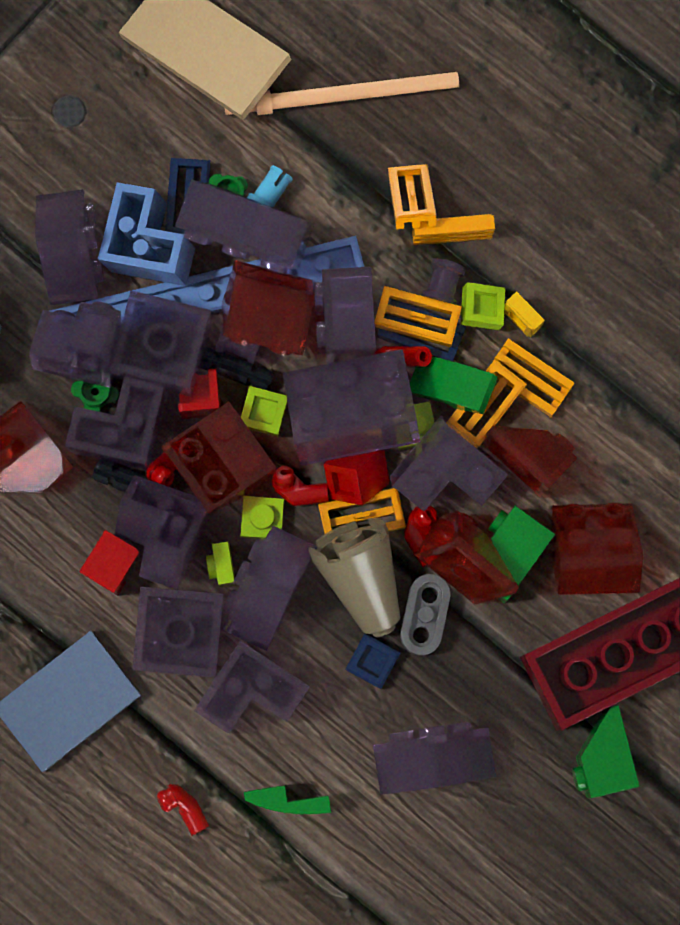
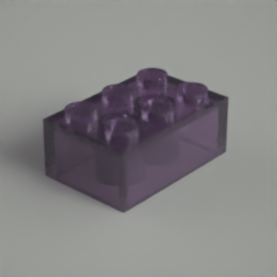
(244, 227)
(351, 407)

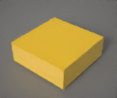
(523, 315)

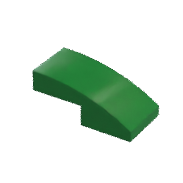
(453, 384)
(276, 799)

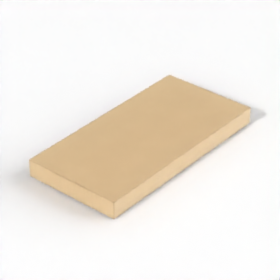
(207, 50)

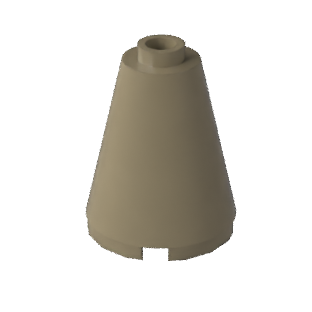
(361, 573)

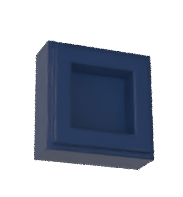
(372, 661)

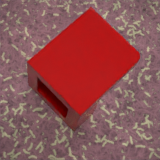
(204, 399)
(357, 477)
(110, 562)

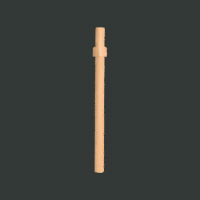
(354, 92)

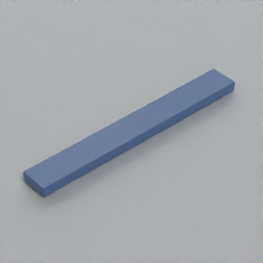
(208, 288)

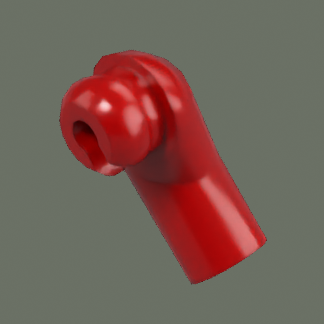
(414, 355)
(161, 470)
(295, 491)
(418, 527)
(187, 806)

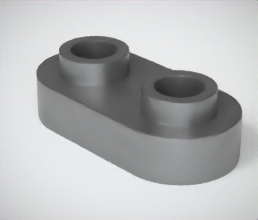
(425, 615)

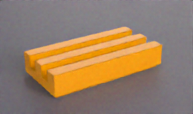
(414, 215)
(455, 229)
(413, 331)
(550, 373)
(507, 376)
(396, 509)

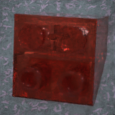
(267, 308)
(219, 459)
(596, 549)

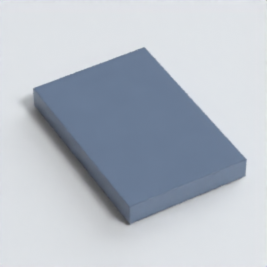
(67, 701)

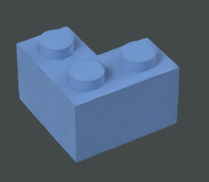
(136, 243)

